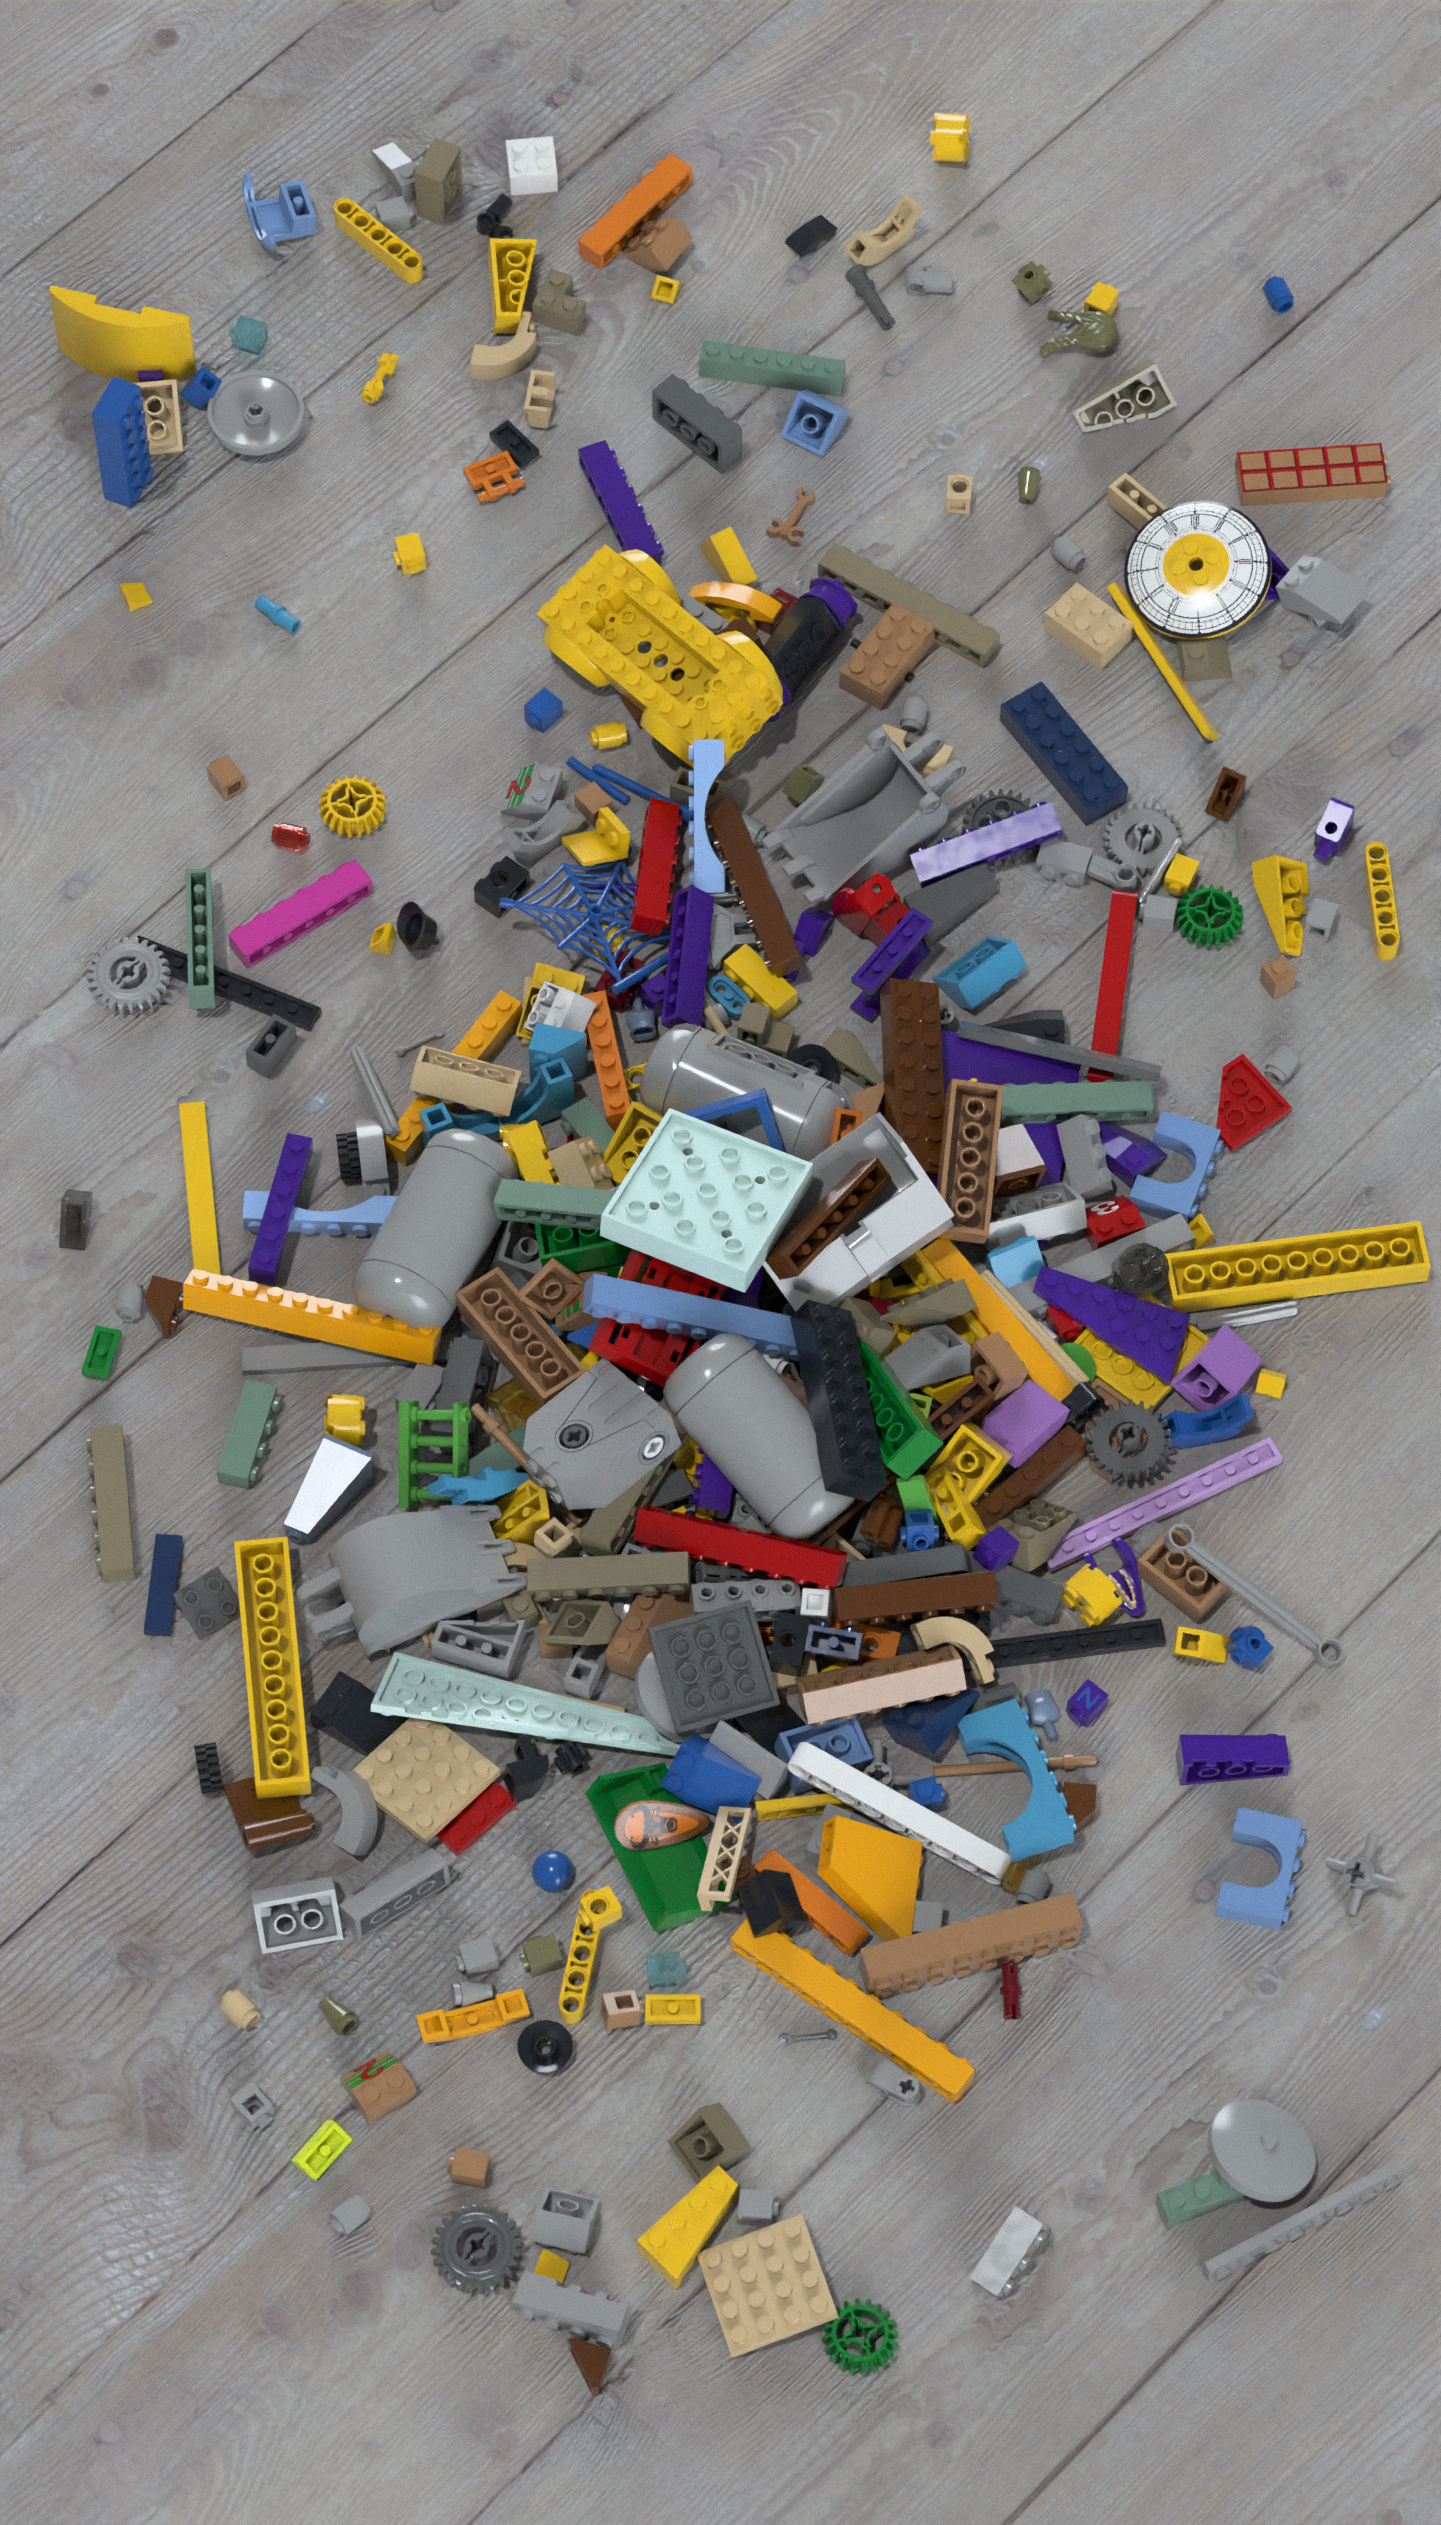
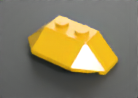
(522, 1513)

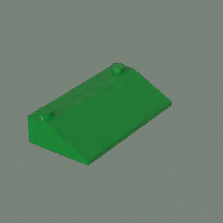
(661, 1878)

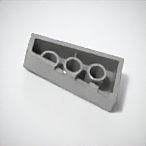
(572, 2309)

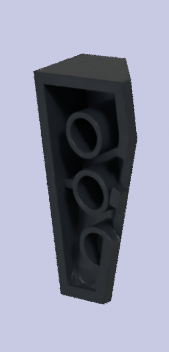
(1036, 1023)

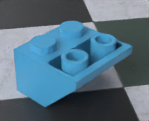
(1016, 1261)

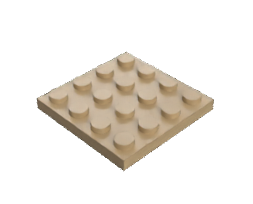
(425, 1776)
(767, 2285)

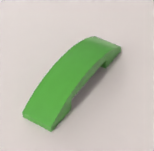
(916, 1496)

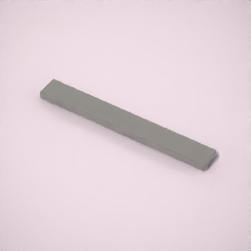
(320, 1357)

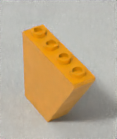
(872, 1873)

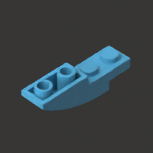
(479, 1488)

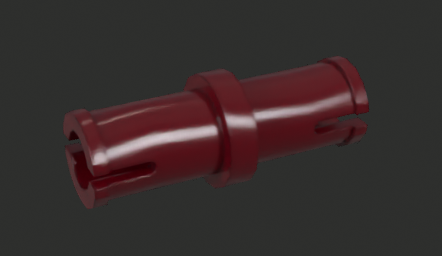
(1010, 1991)

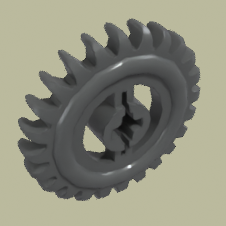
(1130, 1423)
(459, 2268)

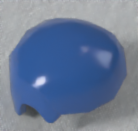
(552, 1871)

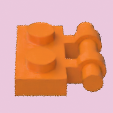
(490, 471)

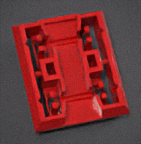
(649, 1350)

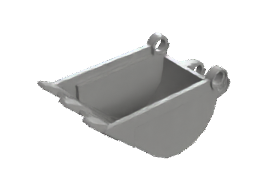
(867, 815)
(410, 1574)

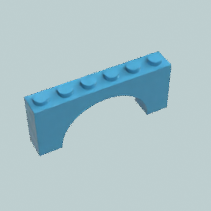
(541, 1101)
(1006, 1733)

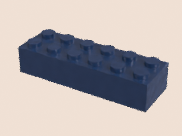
(1063, 753)

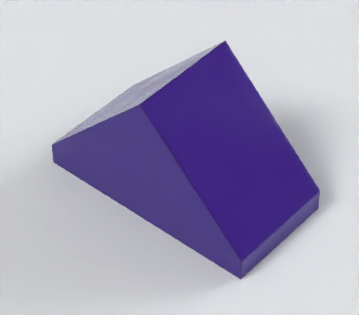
(812, 928)

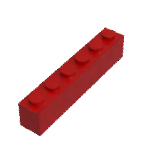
(655, 867)

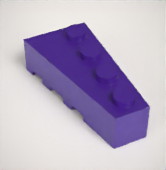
(1230, 1757)

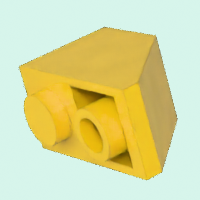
(1199, 1644)

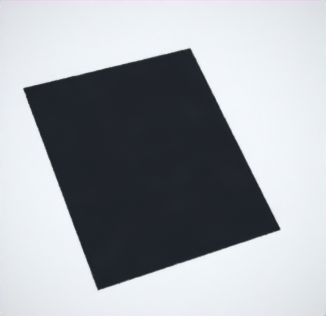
(768, 1723)

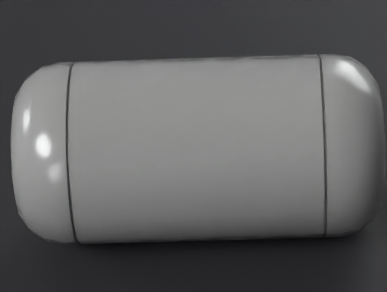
(701, 1067)
(435, 1230)
(754, 1434)

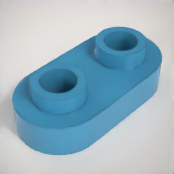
(730, 998)

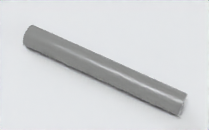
(1159, 870)

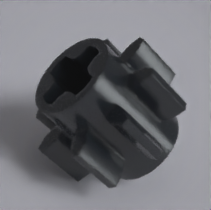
(570, 1757)

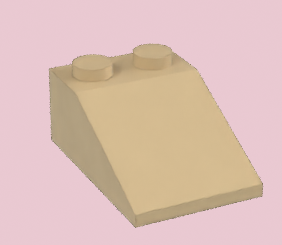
(163, 416)

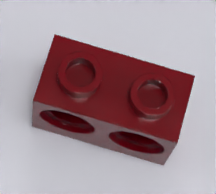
(625, 998)

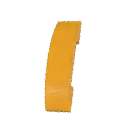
(738, 596)
(473, 2019)

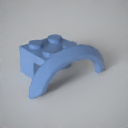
(281, 216)

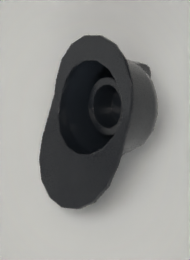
(416, 928)

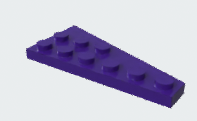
(1124, 1322)

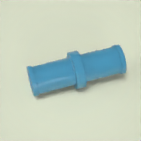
(277, 614)

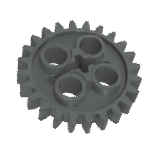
(977, 817)

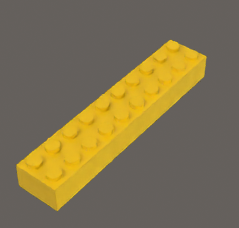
(1297, 1267)
(272, 1668)

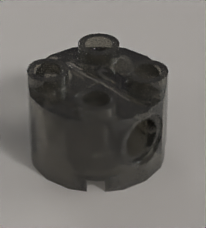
(1140, 1270)

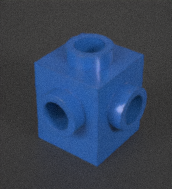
(919, 1531)
(1248, 1646)

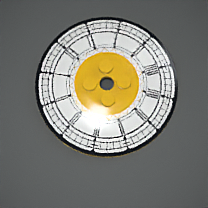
(1202, 601)

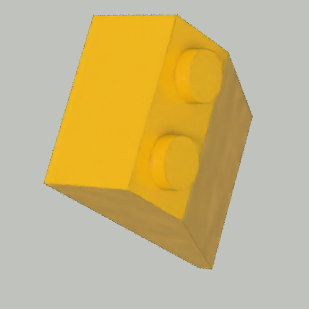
(630, 1139)
(972, 1460)

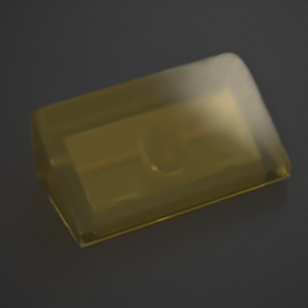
(1016, 1872)

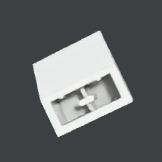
(560, 1009)

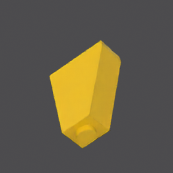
(728, 558)

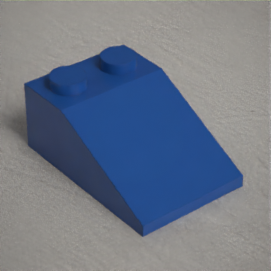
(709, 1777)

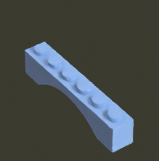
(708, 762)
(358, 1220)

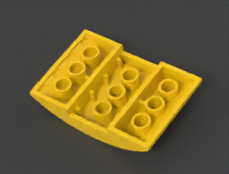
(120, 340)

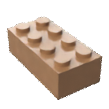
(886, 656)

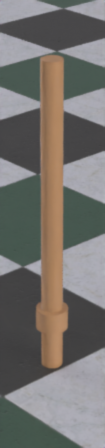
(492, 1426)
(1067, 1762)

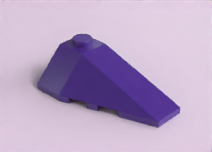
(1128, 1153)

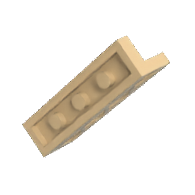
(718, 1852)

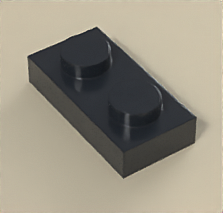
(510, 439)

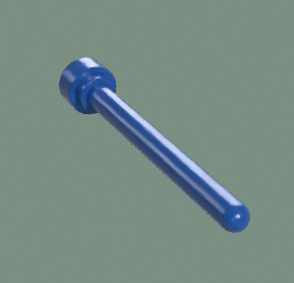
(641, 790)

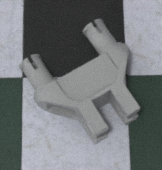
(723, 938)

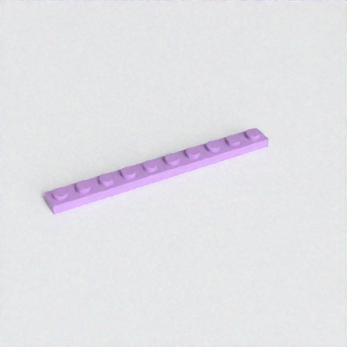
(1164, 1502)

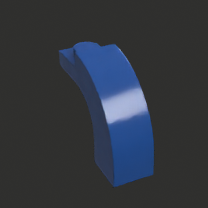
(1211, 1426)

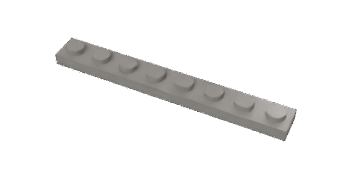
(1293, 2226)

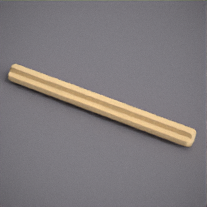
(1059, 1356)

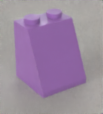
(1216, 1370)
(1025, 1422)

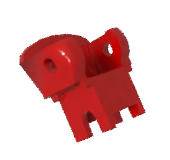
(864, 911)

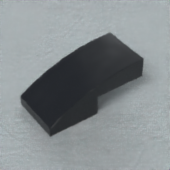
(809, 235)

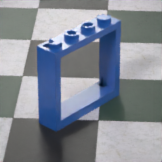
(756, 1098)

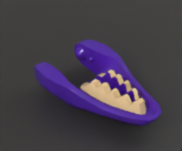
(1125, 1578)

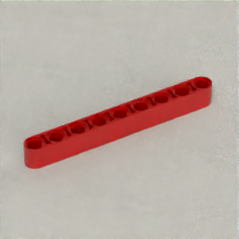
(1113, 979)

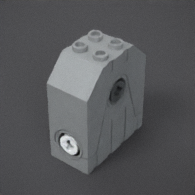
(597, 1439)

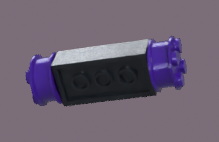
(808, 636)

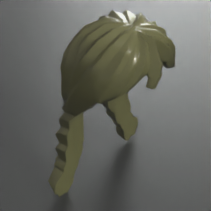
(1094, 331)

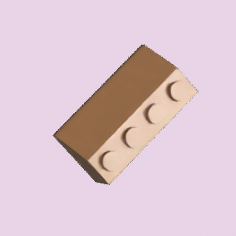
(631, 1639)

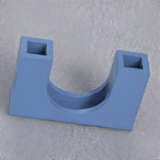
(1198, 1145)
(1265, 1904)

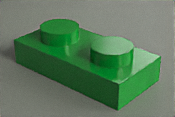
(101, 1352)

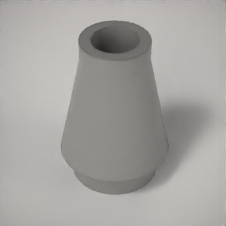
(470, 1992)

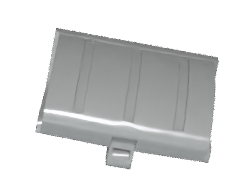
(883, 1234)

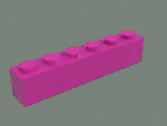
(300, 913)

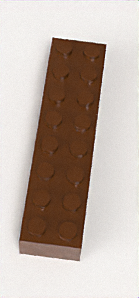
(914, 1068)

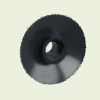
(815, 1055)
(545, 2034)

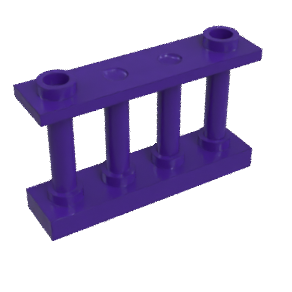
(894, 958)

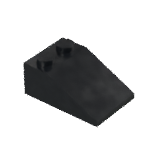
(346, 1715)

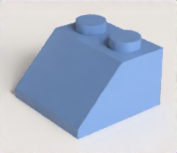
(814, 422)

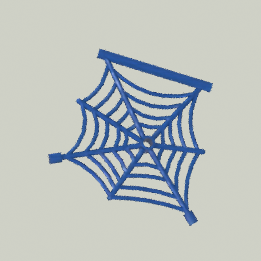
(593, 917)

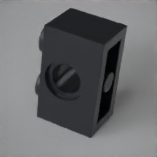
(508, 873)
(788, 1659)

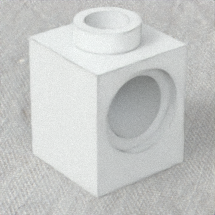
(817, 1605)

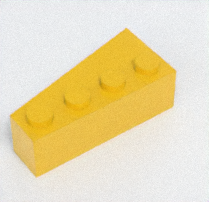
(509, 276)
(532, 1153)
(687, 2227)

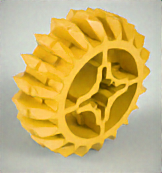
(366, 799)

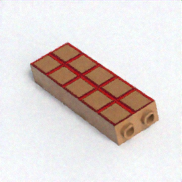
(1312, 474)

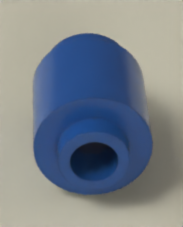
(1278, 294)

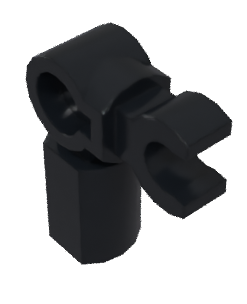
(488, 221)

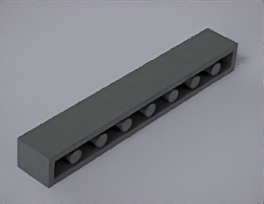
(1015, 1588)

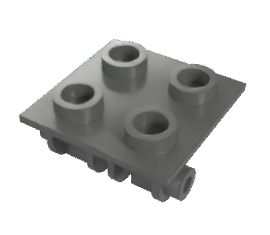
(208, 1603)

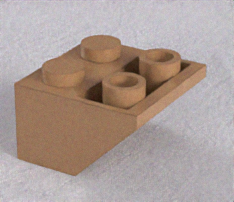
(658, 244)

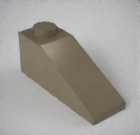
(852, 1058)

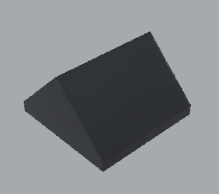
(771, 1903)

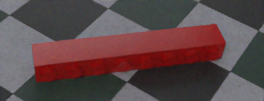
(740, 1546)

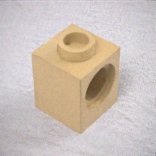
(956, 501)

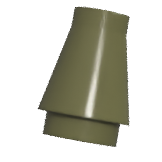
(1028, 484)
(339, 2017)

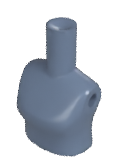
(641, 1021)
(1043, 1711)

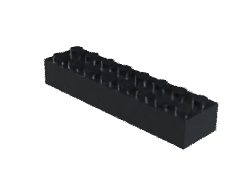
(838, 1401)

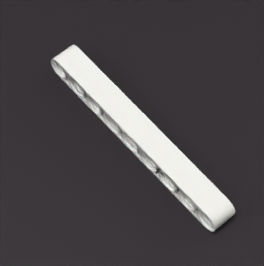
(899, 1813)

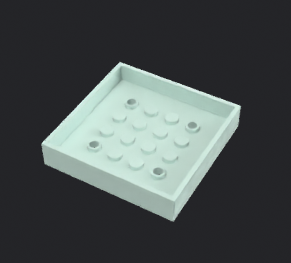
(706, 1199)

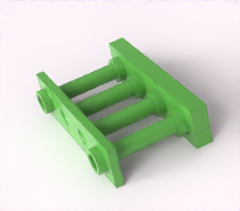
(411, 1440)

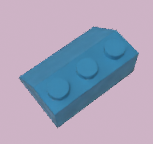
(981, 971)
(554, 1042)

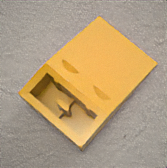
(554, 975)

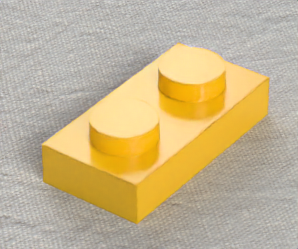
(672, 2008)

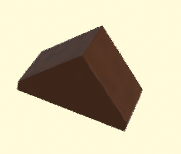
(1226, 794)
(591, 2361)

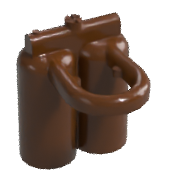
(882, 1521)

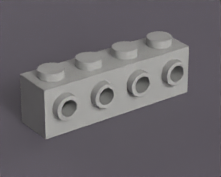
(766, 1597)

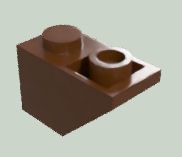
(163, 1303)
(1080, 1802)

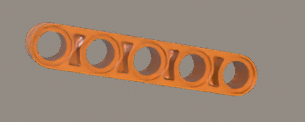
(818, 1907)

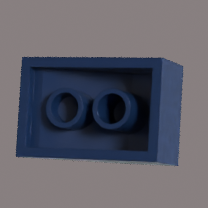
(928, 1723)

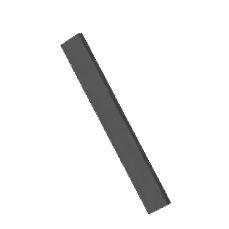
(1059, 1051)

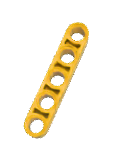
(378, 240)
(1378, 910)
(579, 1969)

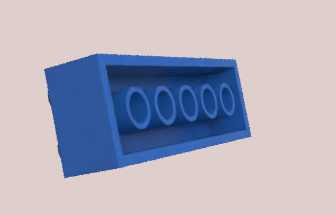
(122, 442)

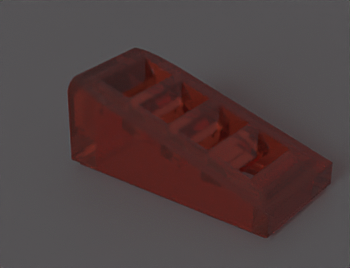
(771, 627)

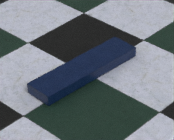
(163, 1584)

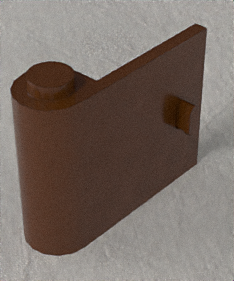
(266, 1820)

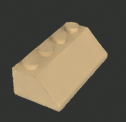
(465, 1081)

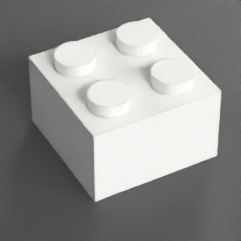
(531, 165)

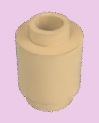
(239, 2009)

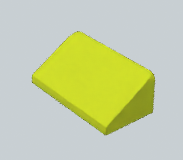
(321, 2149)

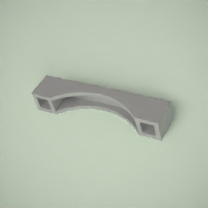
(590, 1659)

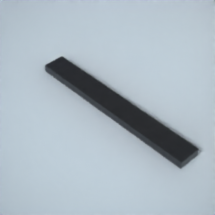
(246, 991)
(1073, 1644)

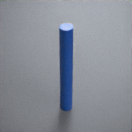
(601, 782)

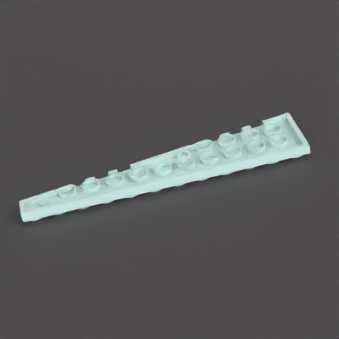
(462, 1697)

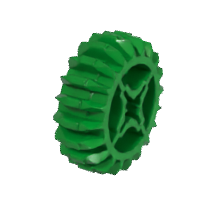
(1224, 914)
(870, 2331)

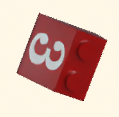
(1111, 1221)

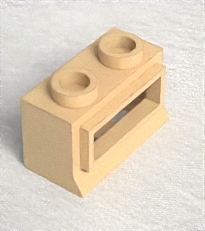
(540, 398)

